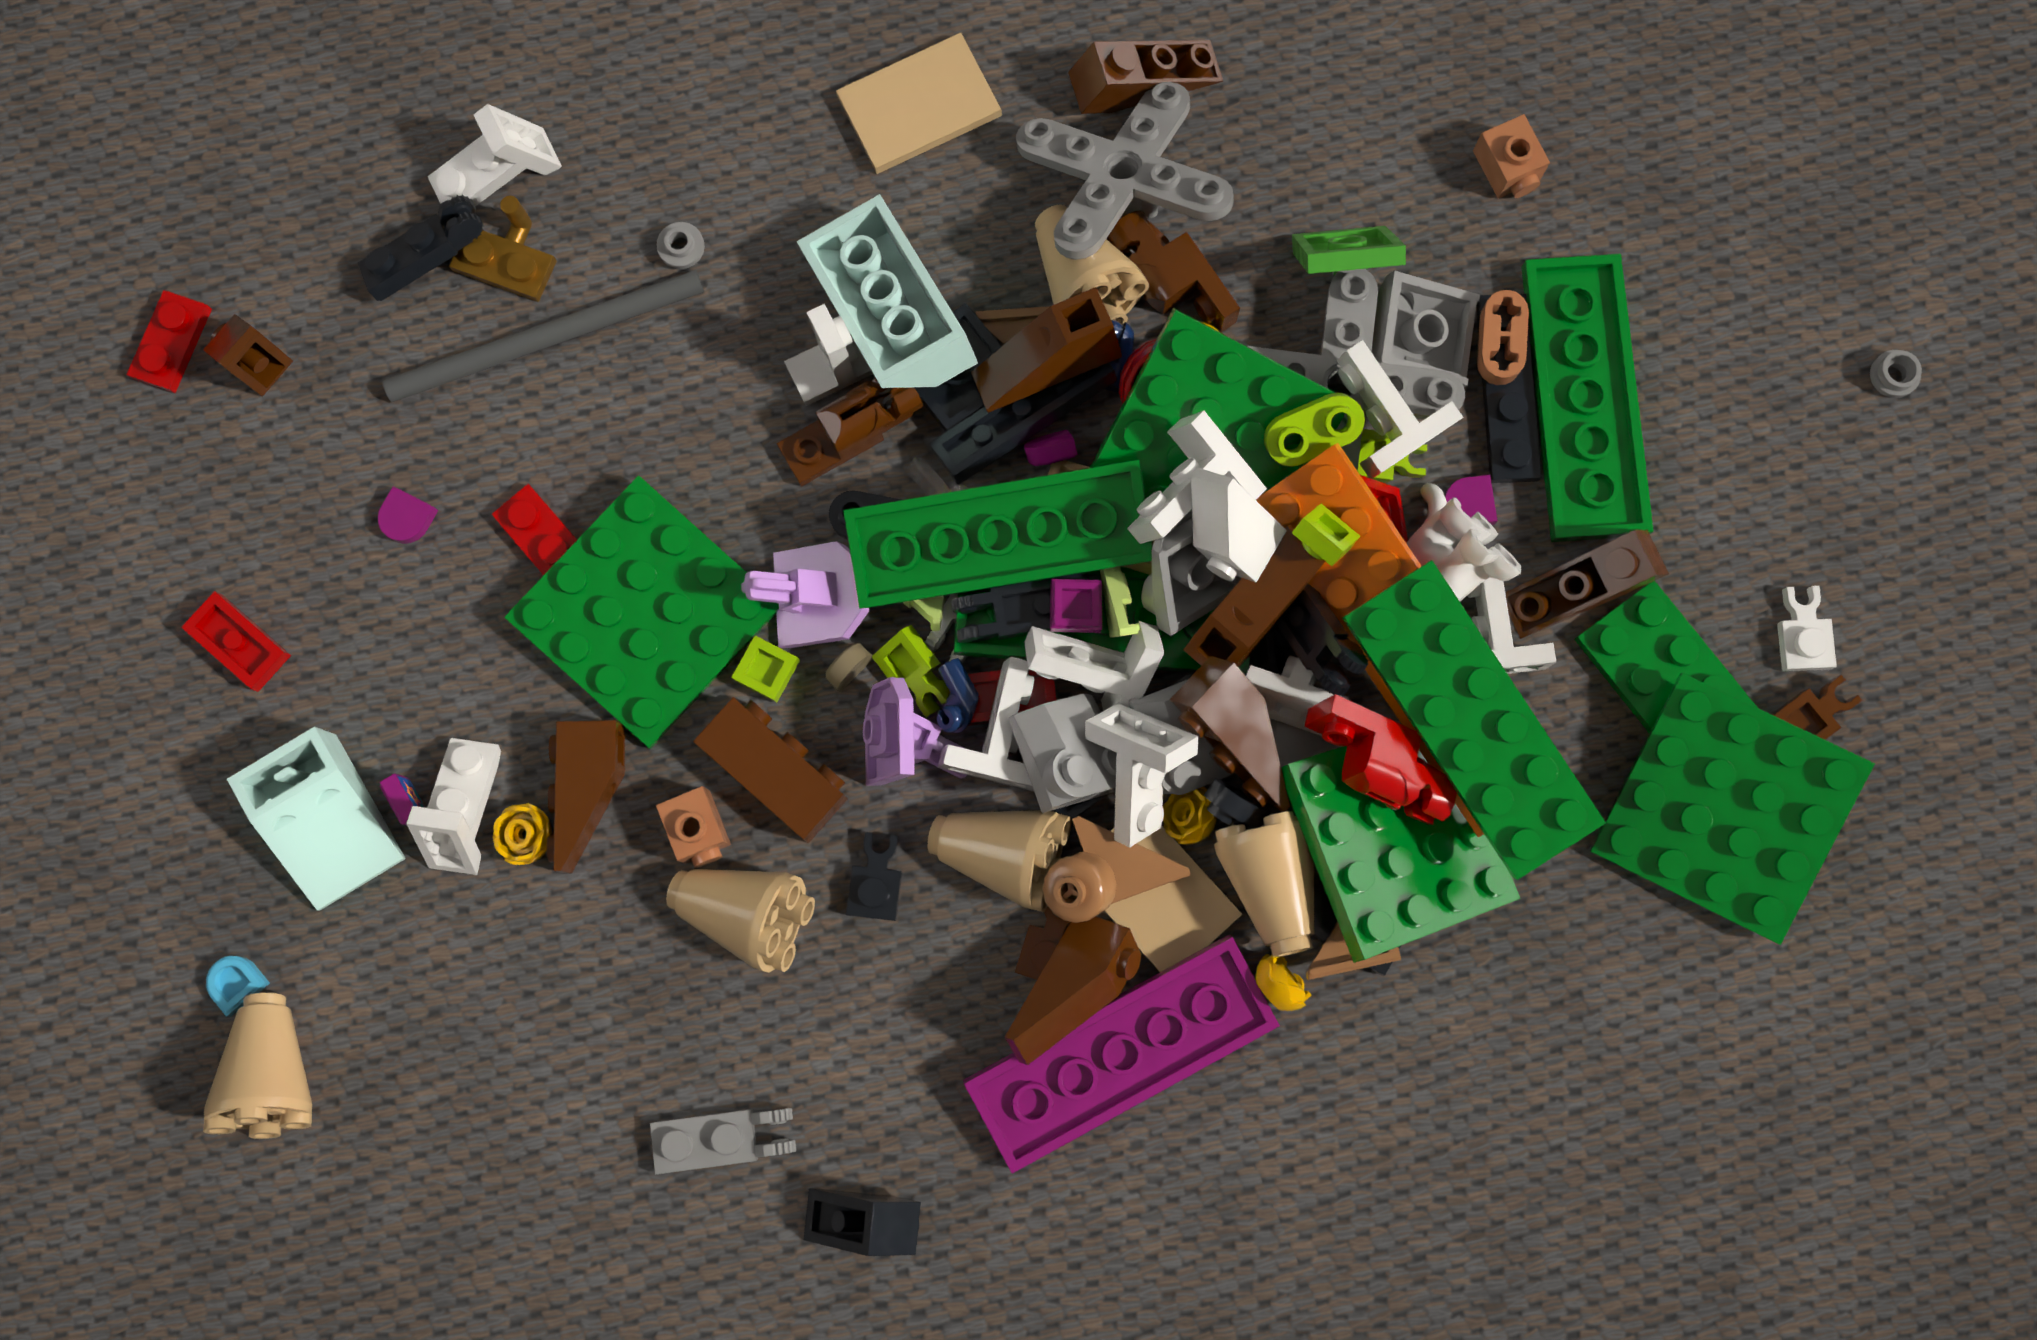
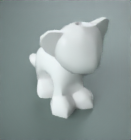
(1458, 544)

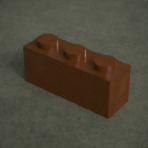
(772, 768)

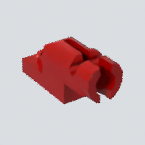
(1383, 759)

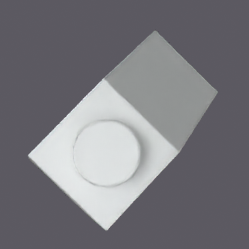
(1231, 527)

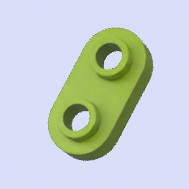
(1314, 426)

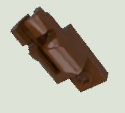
(1174, 270)
(847, 428)

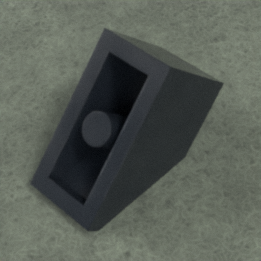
(862, 1222)

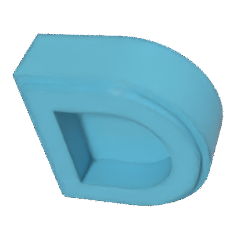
(231, 981)

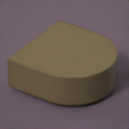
(847, 666)

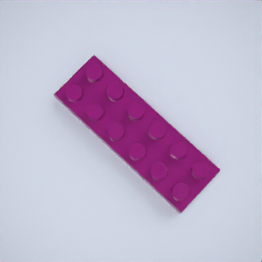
(1123, 1054)

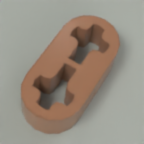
(1514, 337)

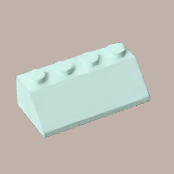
(887, 299)

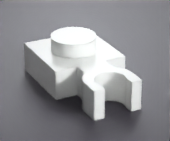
(1804, 639)

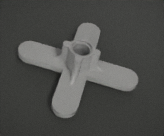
(1124, 172)
(1347, 322)

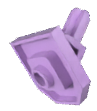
(813, 594)
(897, 736)

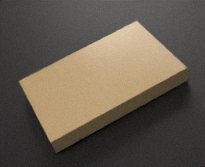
(919, 103)
(1177, 916)

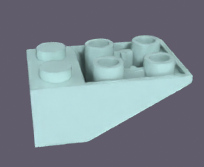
(317, 816)

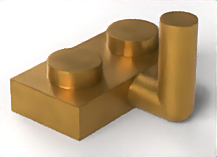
(507, 260)

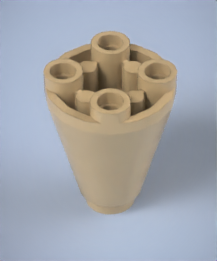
(1109, 270)
(1003, 849)
(1273, 879)
(745, 912)
(260, 1074)

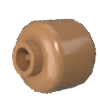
(1079, 887)

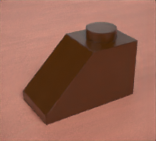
(247, 354)

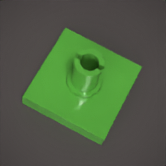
(1348, 249)

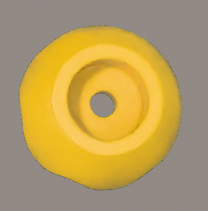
(1188, 817)
(509, 830)
(1280, 985)

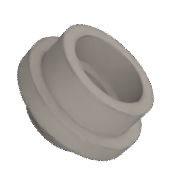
(683, 257)
(1905, 363)

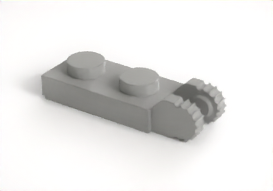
(715, 1140)

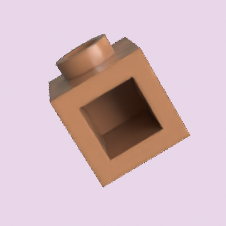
(1511, 158)
(694, 827)

